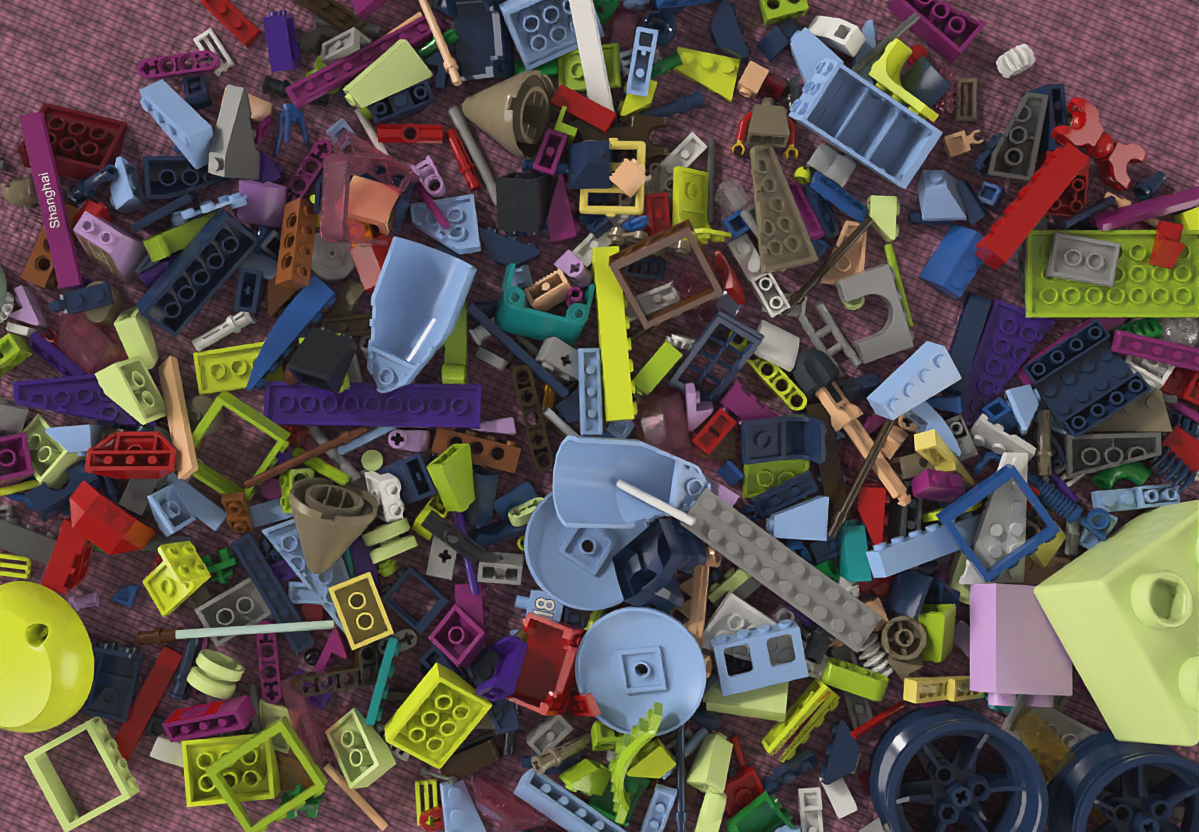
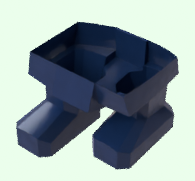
(649, 564)

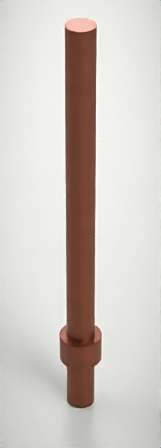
(344, 438)

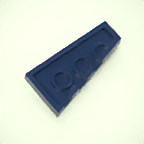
(503, 712)

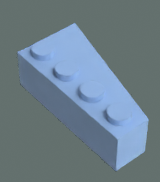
(179, 122)
(914, 381)

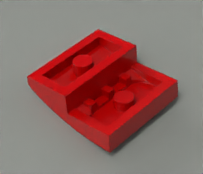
(731, 280)
(1183, 384)
(1184, 446)

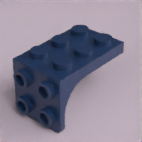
(783, 439)
(113, 681)

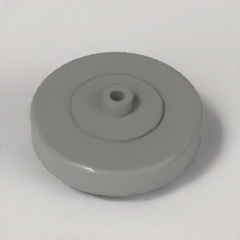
(331, 260)

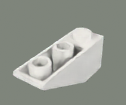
(837, 34)

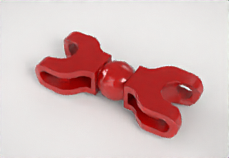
(1089, 134)

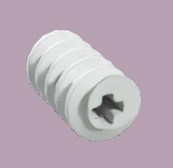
(875, 655)

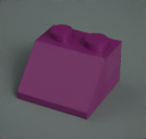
(14, 459)
(459, 637)

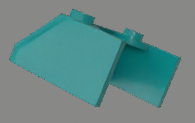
(534, 324)

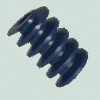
(1173, 469)

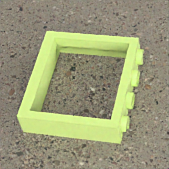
(56, 792)

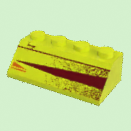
(800, 719)

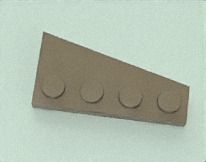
(1141, 415)

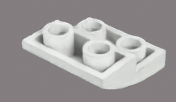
(777, 346)

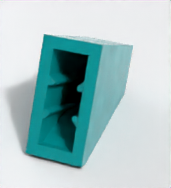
(852, 552)

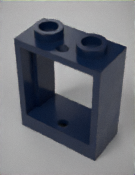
(391, 589)

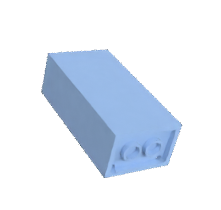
(864, 122)

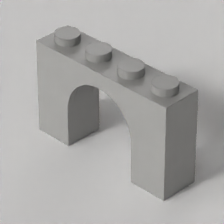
(895, 334)

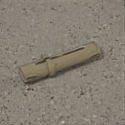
(1044, 443)

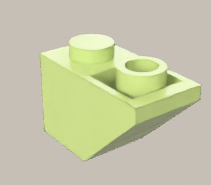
(884, 212)

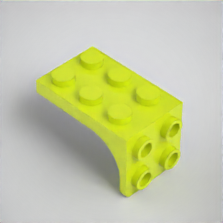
(887, 73)
(691, 203)
(176, 576)

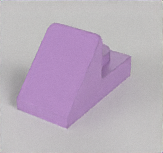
(30, 311)
(695, 410)

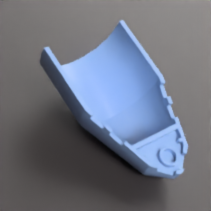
(413, 310)
(588, 475)

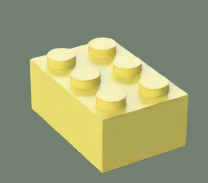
(360, 610)

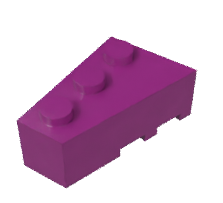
(743, 405)

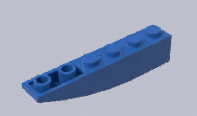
(291, 326)

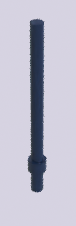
(680, 814)

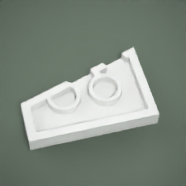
(994, 438)

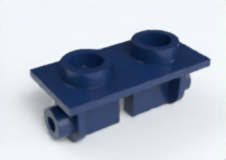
(982, 162)
(859, 387)

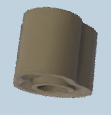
(107, 314)

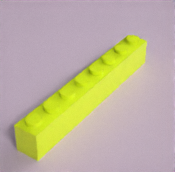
(613, 339)

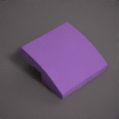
(264, 202)

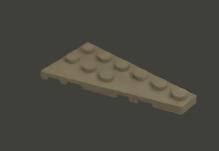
(780, 227)

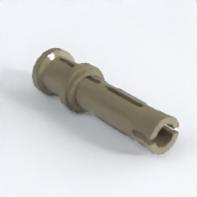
(554, 756)

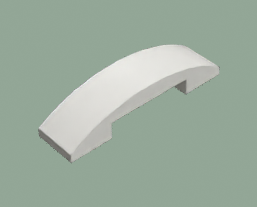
(810, 809)

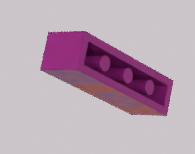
(209, 719)

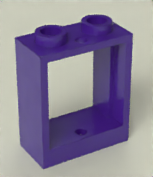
(281, 42)

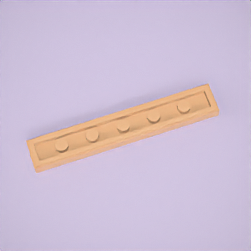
(178, 418)

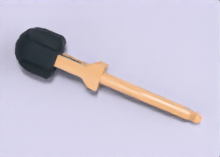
(817, 375)

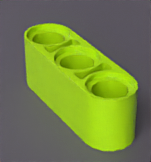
(855, 679)

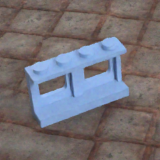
(762, 673)

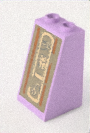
(109, 246)

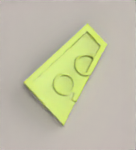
(710, 70)

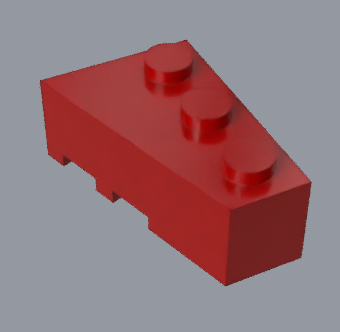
(68, 560)

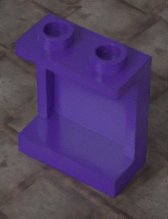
(511, 656)

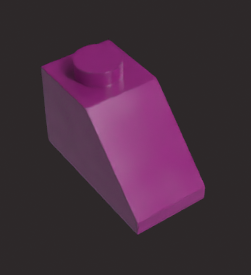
(551, 152)

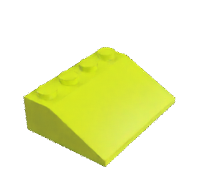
(436, 717)
(250, 777)

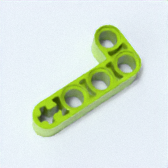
(176, 238)
(456, 352)

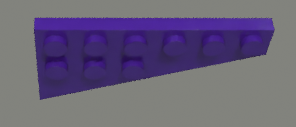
(999, 354)
(73, 396)

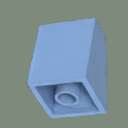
(808, 52)
(801, 520)

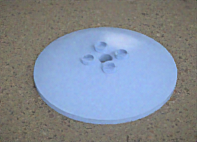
(564, 569)
(609, 671)

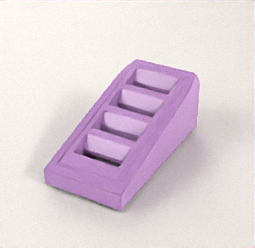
(504, 426)

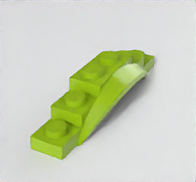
(626, 751)

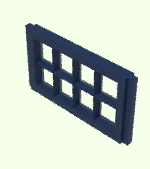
(738, 328)

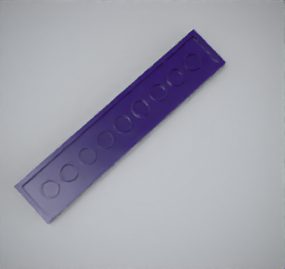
(363, 405)

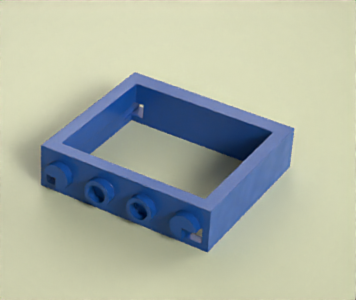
(977, 494)

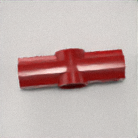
(396, 133)

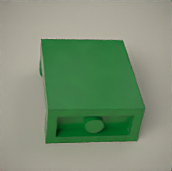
(604, 803)
(760, 815)

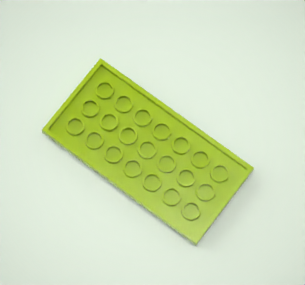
(1137, 289)

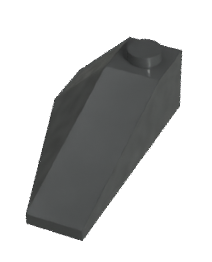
(232, 145)
(1018, 147)

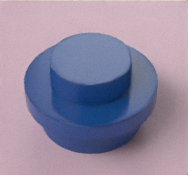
(1098, 518)

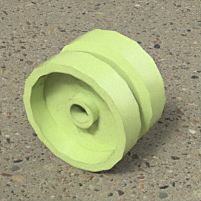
(389, 540)
(215, 674)

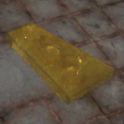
(1043, 744)

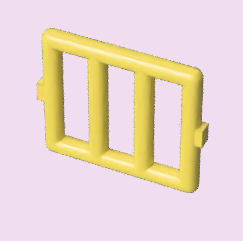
(612, 211)

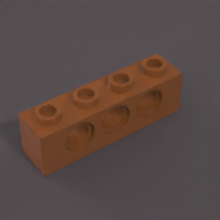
(296, 245)
(35, 267)
(511, 450)

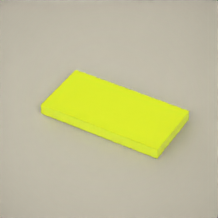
(229, 368)

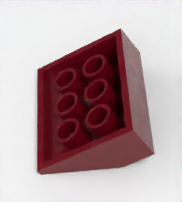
(80, 141)

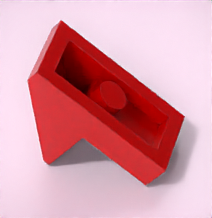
(1167, 245)

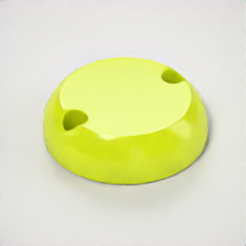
(42, 659)

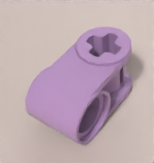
(429, 175)
(574, 269)
(413, 440)

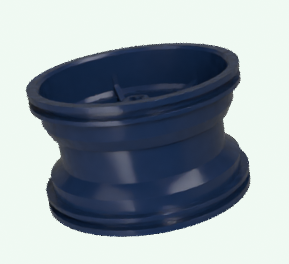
(1100, 761)
(1025, 787)

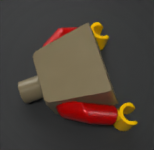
(767, 125)

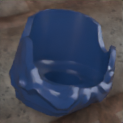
(664, 22)

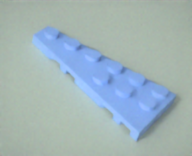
(287, 543)

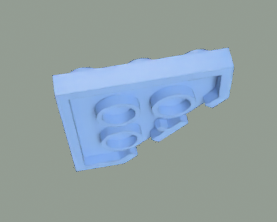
(461, 214)

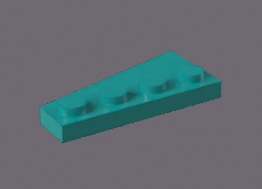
(381, 689)

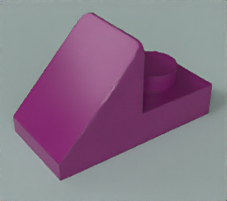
(335, 645)

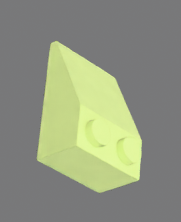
(133, 389)
(48, 456)
(359, 750)

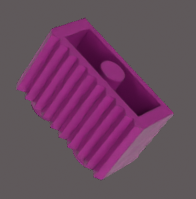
(938, 485)

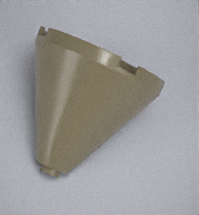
(515, 112)
(329, 519)

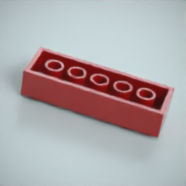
(1031, 205)

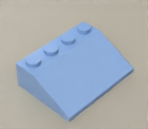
(541, 29)

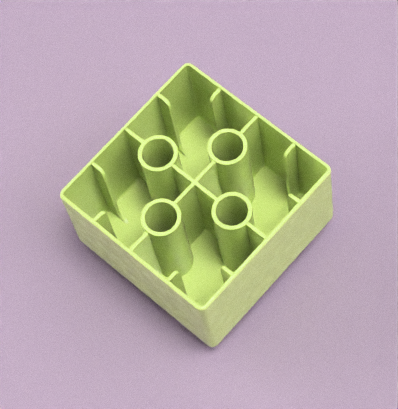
(1134, 624)

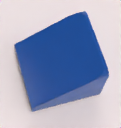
(991, 195)
(730, 473)

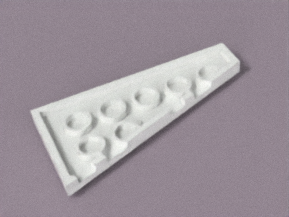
(1001, 526)
(736, 615)

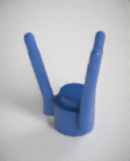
(289, 116)

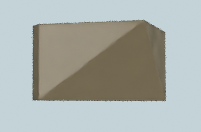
(348, 299)

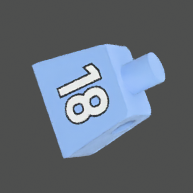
(540, 604)

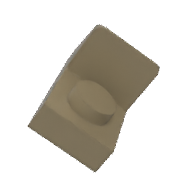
(907, 668)

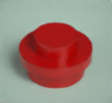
(917, 52)

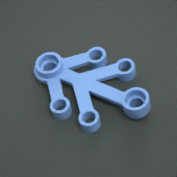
(234, 201)

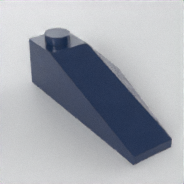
(174, 176)

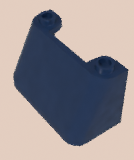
(484, 40)

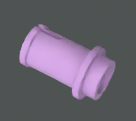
(84, 601)

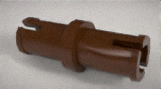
(157, 636)

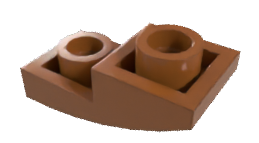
(238, 512)

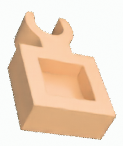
(958, 143)

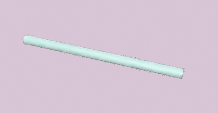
(254, 629)

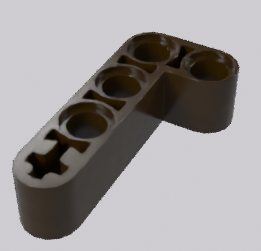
(335, 675)

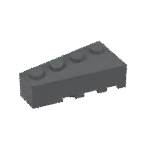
(1107, 450)

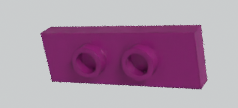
(809, 218)

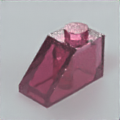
(624, 28)

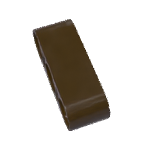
(472, 758)

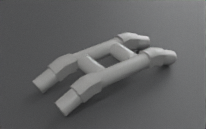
(831, 327)

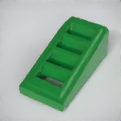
(1149, 326)

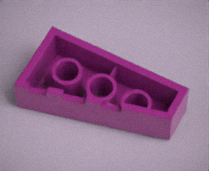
(939, 25)

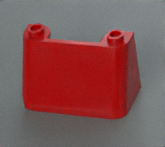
(548, 665)

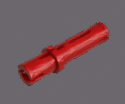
(467, 168)

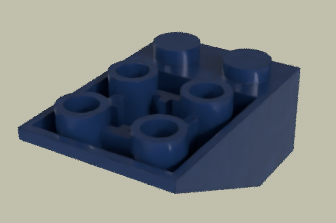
(413, 476)

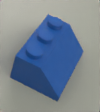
(953, 262)

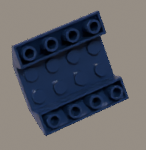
(1084, 380)

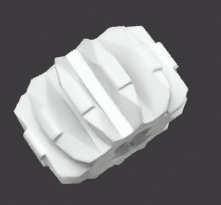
(1015, 61)

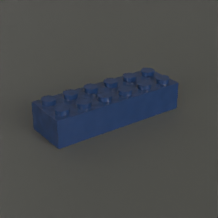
(197, 272)

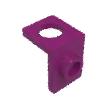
(260, 133)

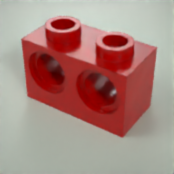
(713, 431)

